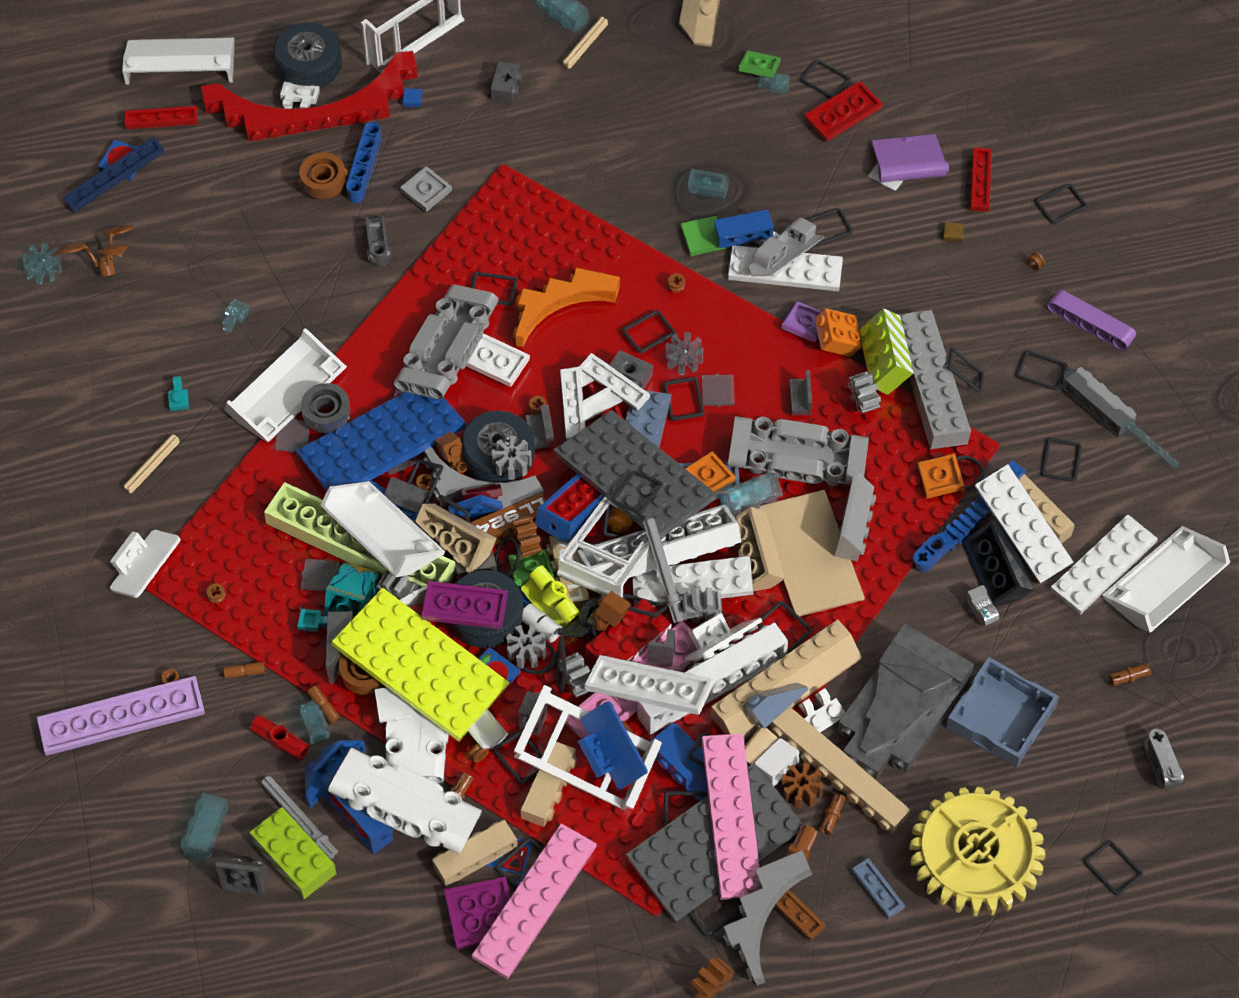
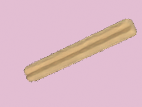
(585, 42)
(155, 459)

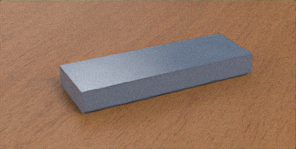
(878, 888)

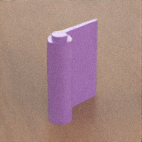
(909, 158)

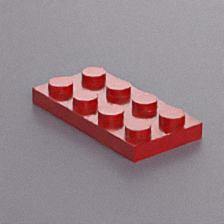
(843, 111)

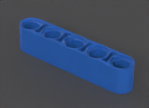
(364, 162)

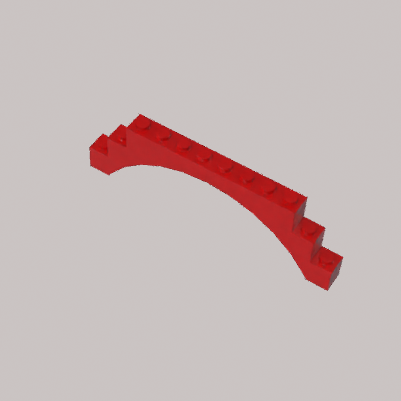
(270, 122)

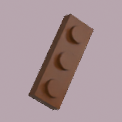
(800, 915)

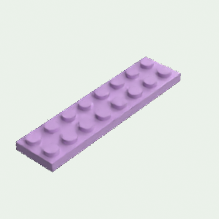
(120, 715)

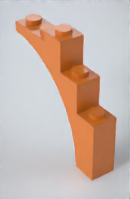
(582, 287)

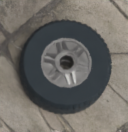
(307, 55)
(481, 437)
(513, 615)

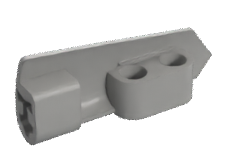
(785, 248)

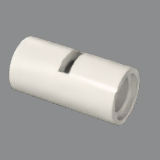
(543, 622)

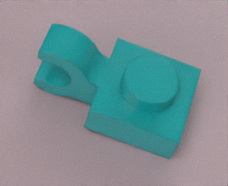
(178, 398)
(311, 620)

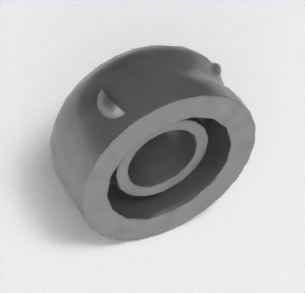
(325, 396)

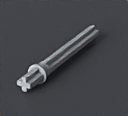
(663, 570)
(300, 818)

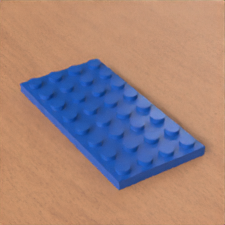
(379, 439)

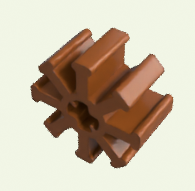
(525, 532)
(792, 783)
(712, 979)

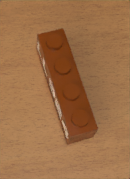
(499, 523)

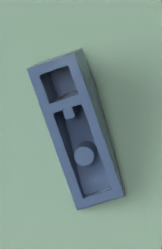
(768, 705)

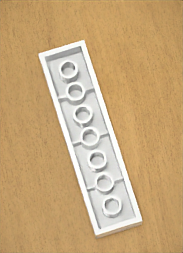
(696, 536)
(727, 669)

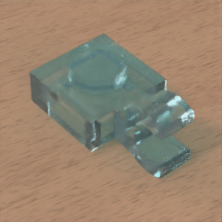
(778, 84)
(234, 313)

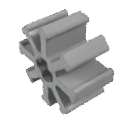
(864, 392)
(511, 457)
(396, 586)
(701, 605)
(526, 646)
(576, 674)

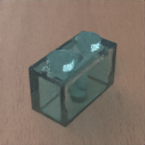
(708, 183)

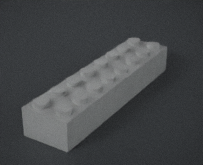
(934, 383)

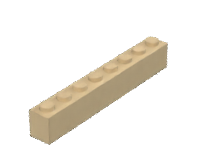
(840, 770)

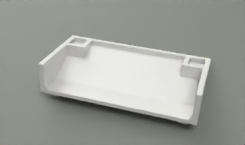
(179, 55)
(280, 388)
(381, 527)
(1167, 578)

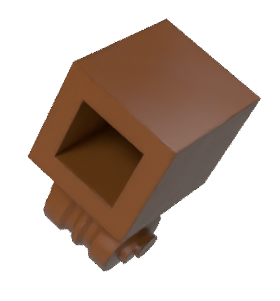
(450, 449)
(610, 611)

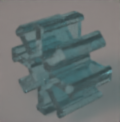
(41, 263)
(684, 353)

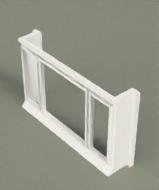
(371, 35)
(589, 577)
(650, 751)

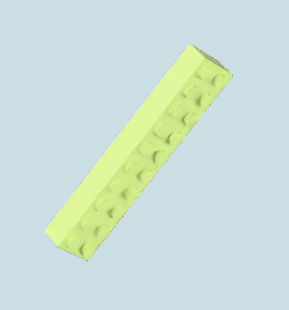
(305, 519)

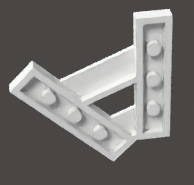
(617, 390)

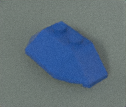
(328, 760)

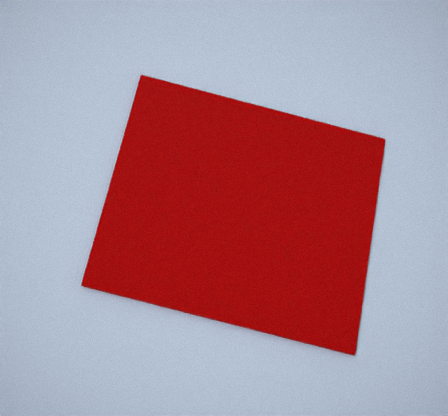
(536, 236)

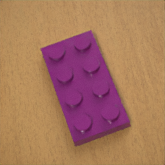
(464, 605)

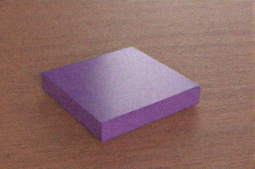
(802, 321)

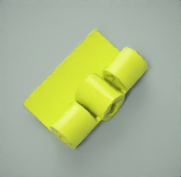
(550, 596)

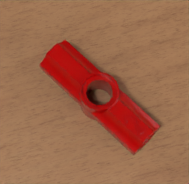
(270, 731)

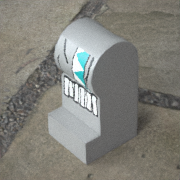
(982, 606)

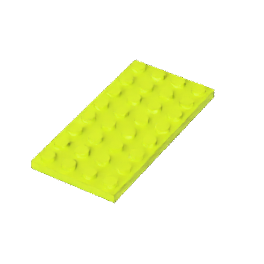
(420, 664)

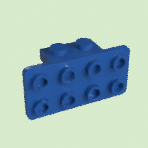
(610, 747)
(674, 758)

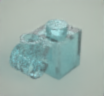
(314, 722)

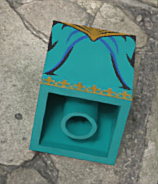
(351, 589)

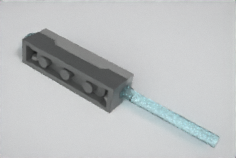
(1108, 408)

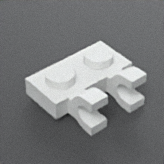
(296, 93)
(826, 715)

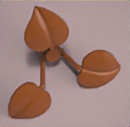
(105, 262)

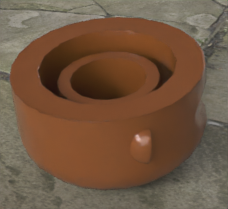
(320, 166)
(355, 682)

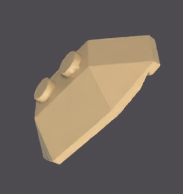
(699, 20)

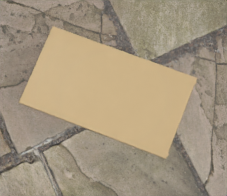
(806, 547)

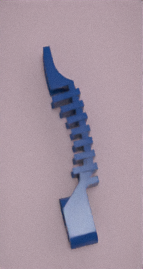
(959, 530)

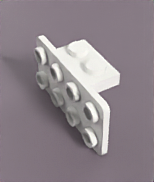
(140, 561)
(715, 635)

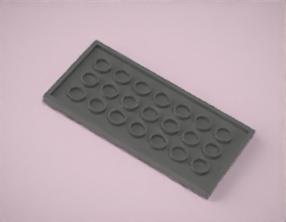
(612, 450)
(681, 859)

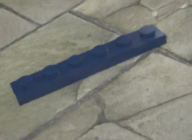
(114, 174)

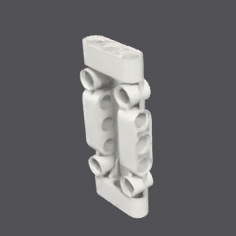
(417, 740)
(405, 800)

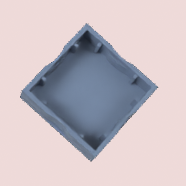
(1002, 712)

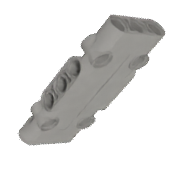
(446, 342)
(797, 450)

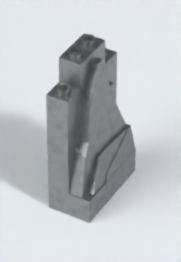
(903, 702)

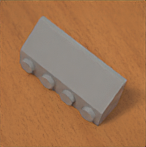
(855, 518)

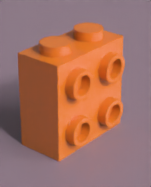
(838, 332)

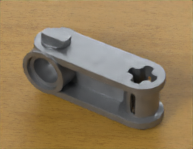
(378, 247)
(1163, 760)

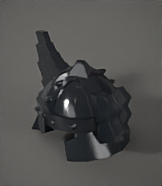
(585, 622)

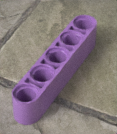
(1091, 320)

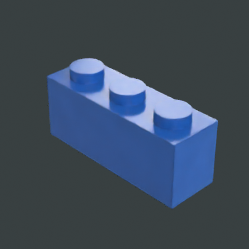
(743, 228)

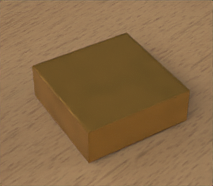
(953, 232)

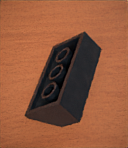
(998, 564)

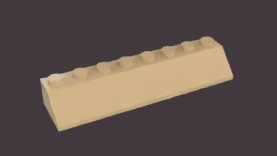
(809, 664)

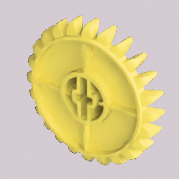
(975, 825)

